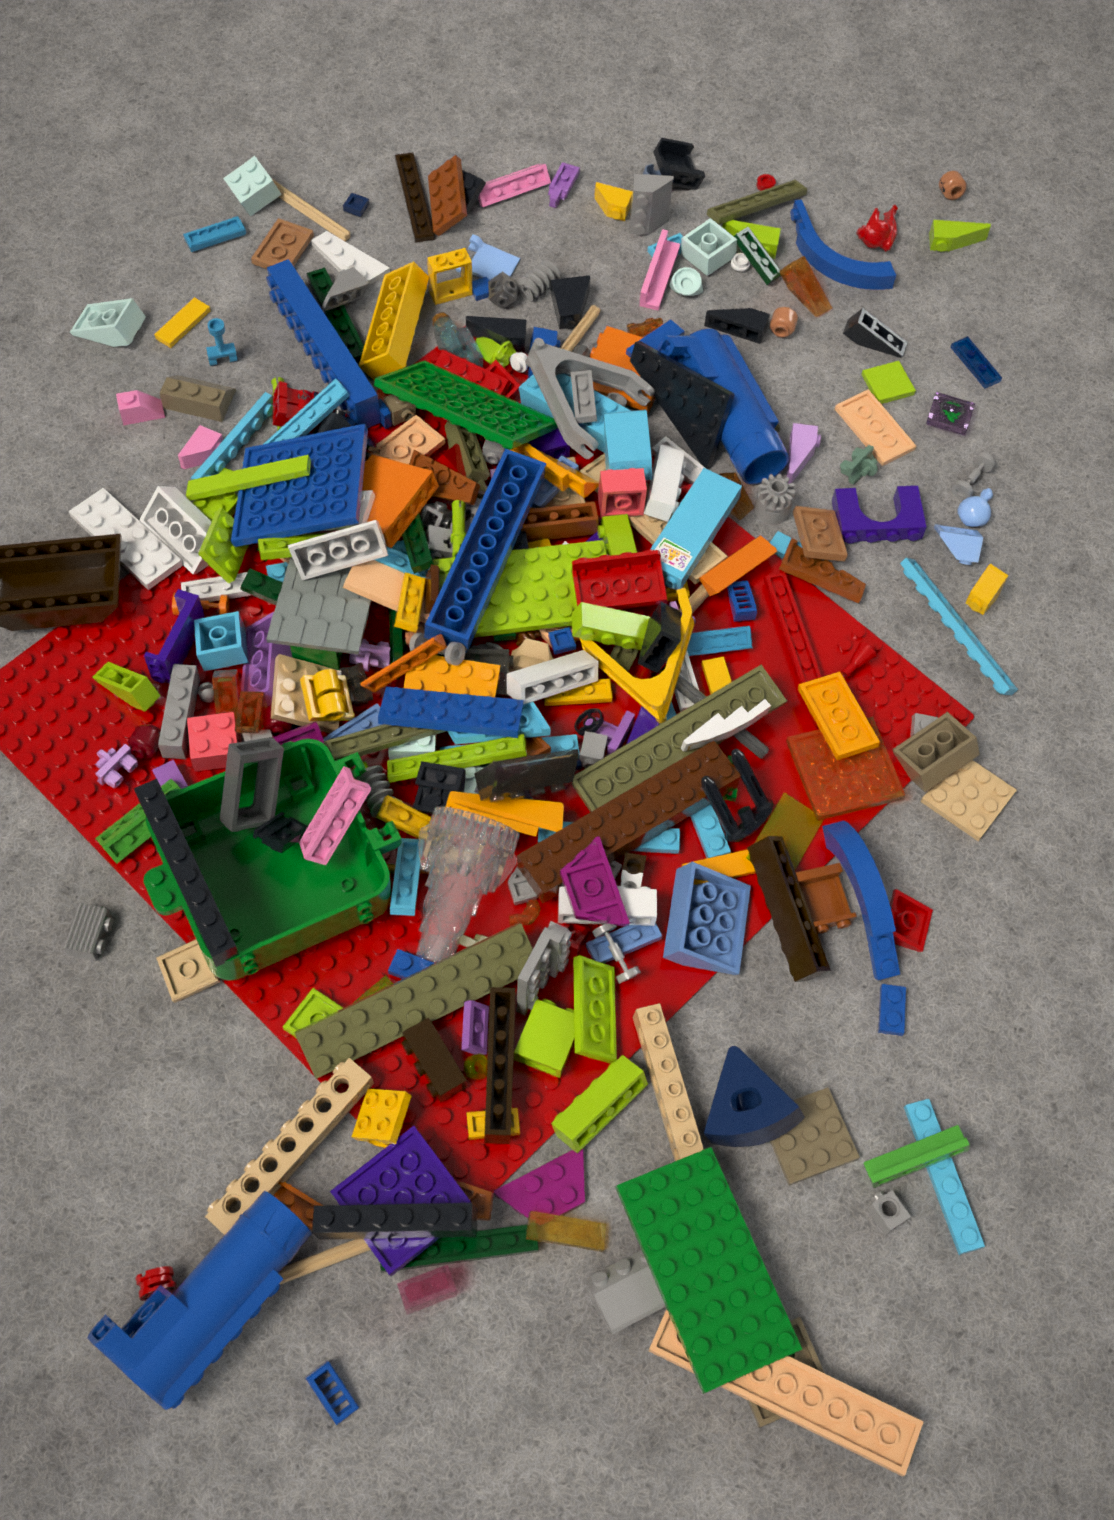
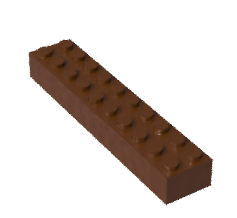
(630, 817)

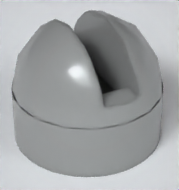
(206, 692)

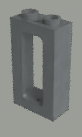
(269, 757)

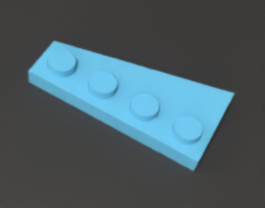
(531, 725)

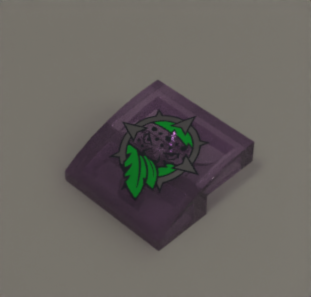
(950, 413)

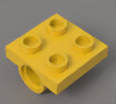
(327, 696)
(381, 1117)

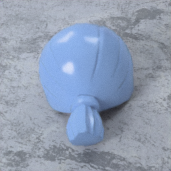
(975, 510)

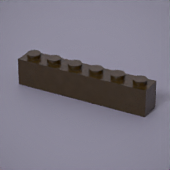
(788, 909)
(500, 1066)

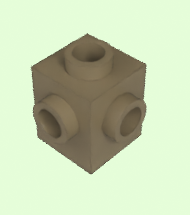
(400, 410)

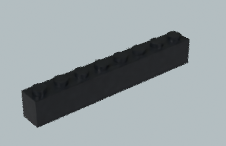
(186, 872)

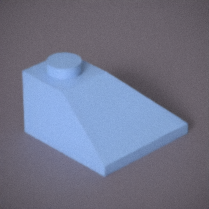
(962, 542)

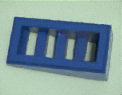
(742, 614)
(315, 1374)

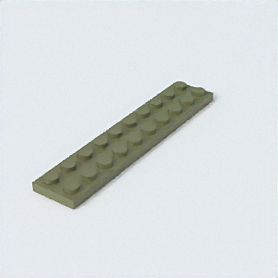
(663, 743)
(422, 995)

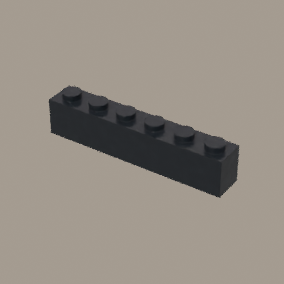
(395, 1221)

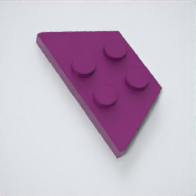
(593, 887)
(549, 1188)

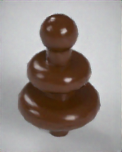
(521, 636)

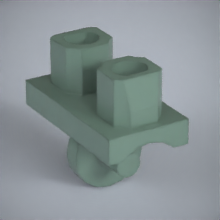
(862, 464)

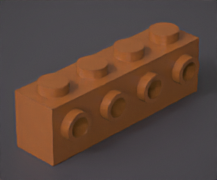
(561, 521)

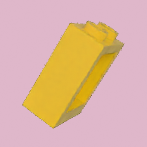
(460, 286)

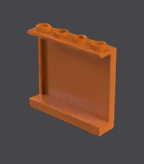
(612, 350)
(399, 494)

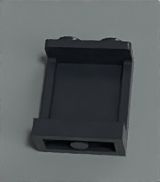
(675, 161)

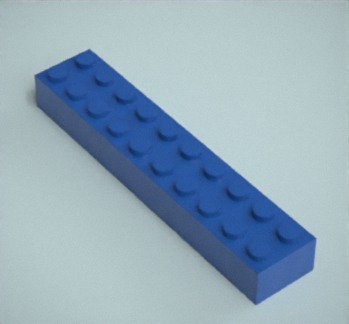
(322, 342)
(485, 549)

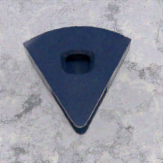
(748, 1105)

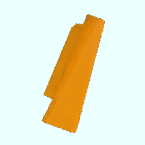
(559, 473)
(519, 814)

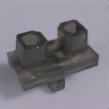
(354, 676)

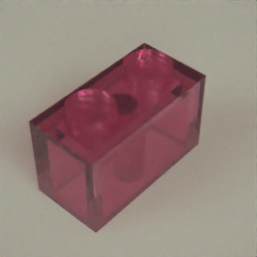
(427, 1289)

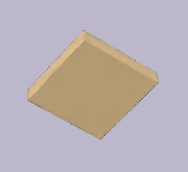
(186, 971)

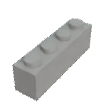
(179, 706)

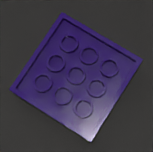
(400, 1175)

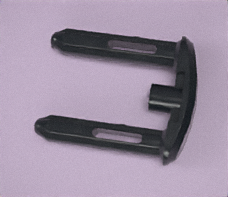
(751, 819)

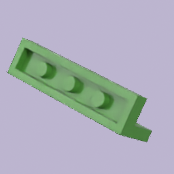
(129, 830)
(916, 1156)

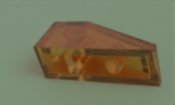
(805, 286)

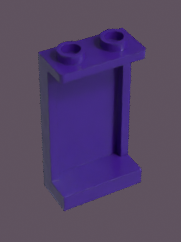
(179, 639)

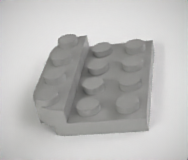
(545, 960)

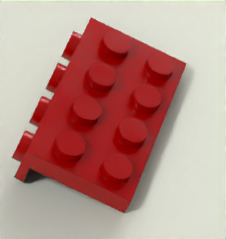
(620, 580)

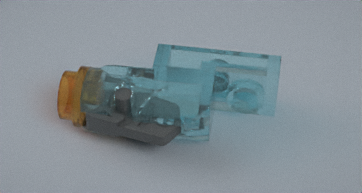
(455, 340)

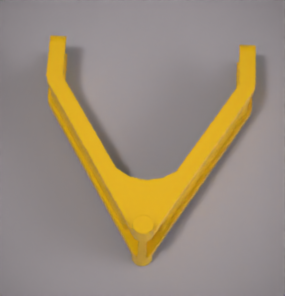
(657, 692)

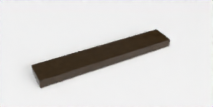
(414, 197)

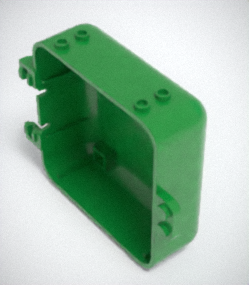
(271, 898)

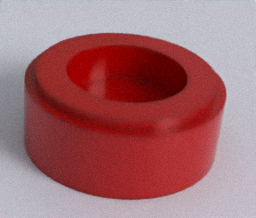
(765, 181)

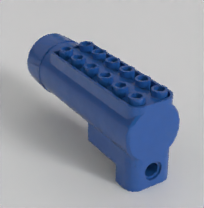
(750, 425)
(184, 1331)

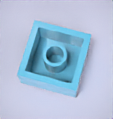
(221, 641)

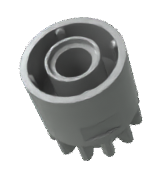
(774, 500)

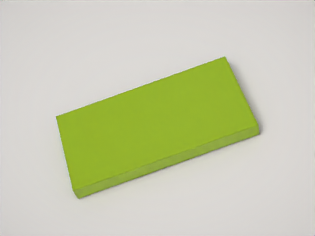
(594, 1009)

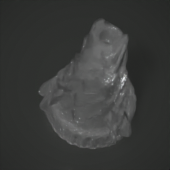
(465, 860)

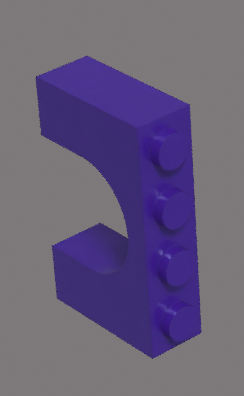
(857, 527)

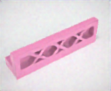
(514, 184)
(659, 272)
(333, 817)

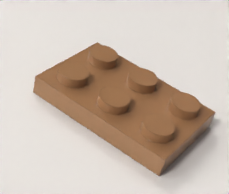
(282, 243)
(819, 533)

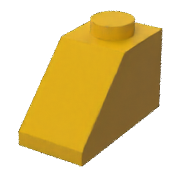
(613, 200)
(986, 589)

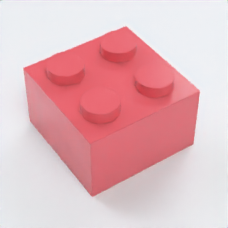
(622, 492)
(210, 740)

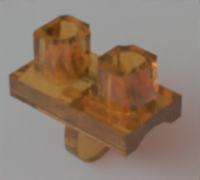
(644, 328)

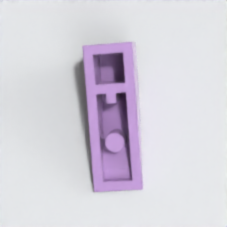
(801, 448)

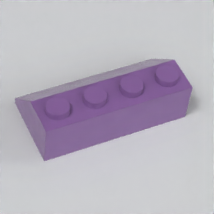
(259, 671)

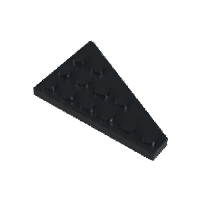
(689, 399)

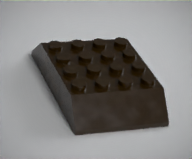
(59, 582)

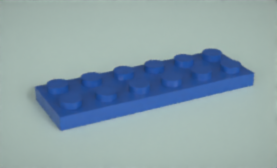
(451, 712)

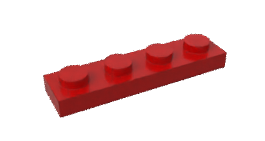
(472, 372)

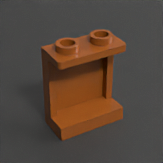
(826, 897)

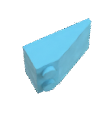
(627, 441)

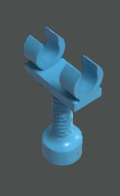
(217, 329)

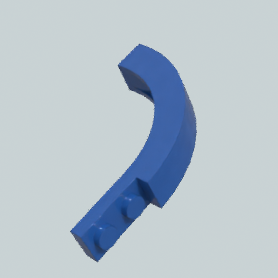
(834, 265)
(870, 893)

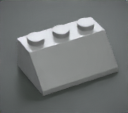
(649, 203)
(624, 1292)

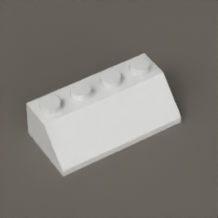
(177, 525)
(339, 549)

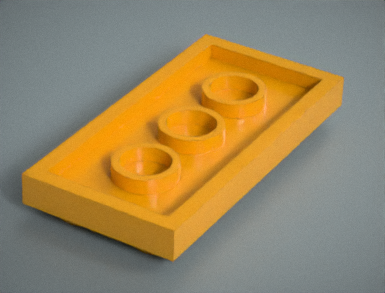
(465, 678)
(838, 716)

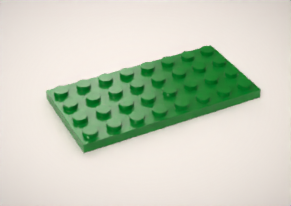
(466, 404)
(708, 1269)

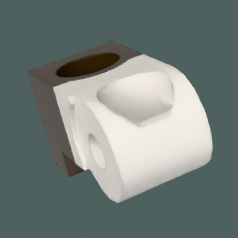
(632, 870)

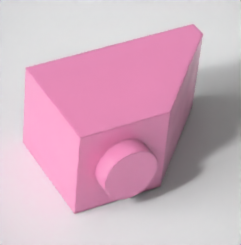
(139, 407)
(199, 447)

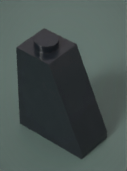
(569, 299)
(661, 637)

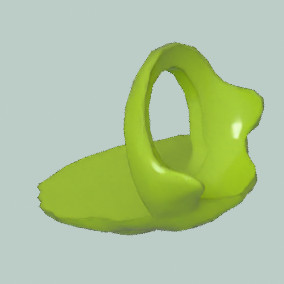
(493, 351)

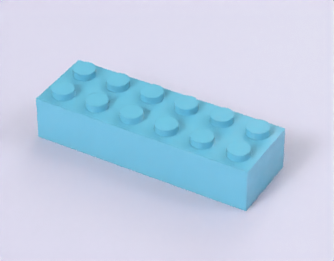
(532, 397)

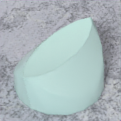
(686, 282)

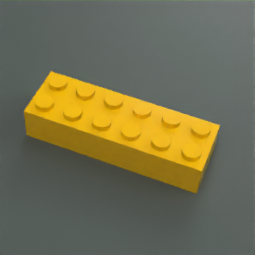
(394, 321)

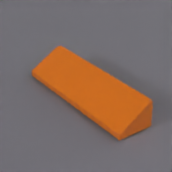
(737, 565)
(405, 663)

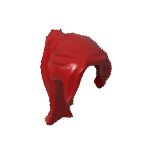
(878, 232)

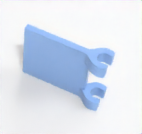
(489, 260)

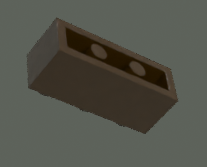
(433, 1060)

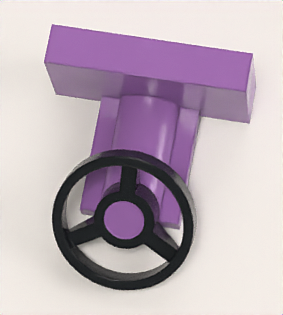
(615, 734)

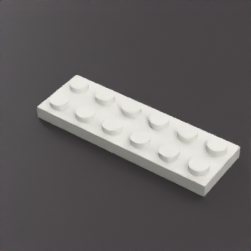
(141, 550)

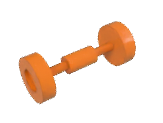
(223, 605)

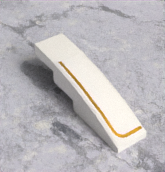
(720, 729)

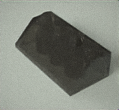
(526, 775)

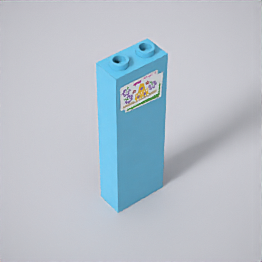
(695, 526)

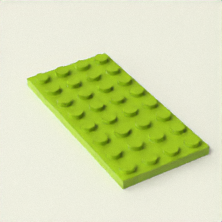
(533, 588)

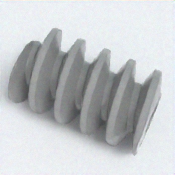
(538, 279)
(379, 788)

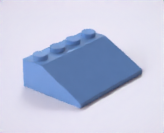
(707, 920)

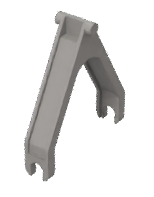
(549, 361)

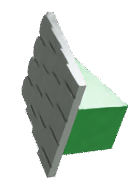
(319, 617)

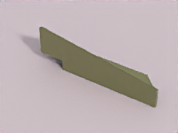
(471, 454)

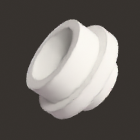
(740, 262)
(518, 362)

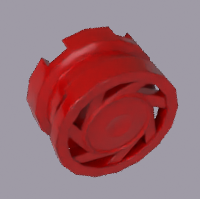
(153, 1279)

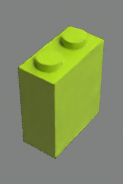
(547, 1038)

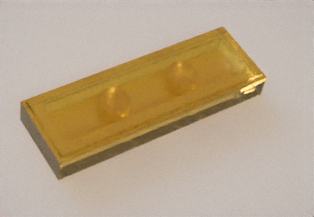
(566, 1231)

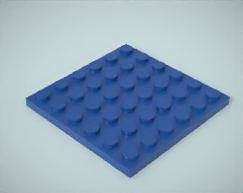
(307, 503)

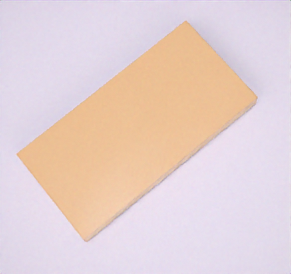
(875, 427)
(378, 584)

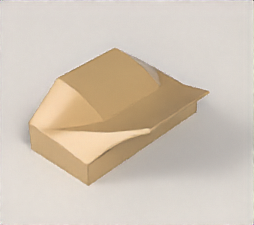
(529, 654)

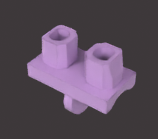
(372, 655)
(112, 762)

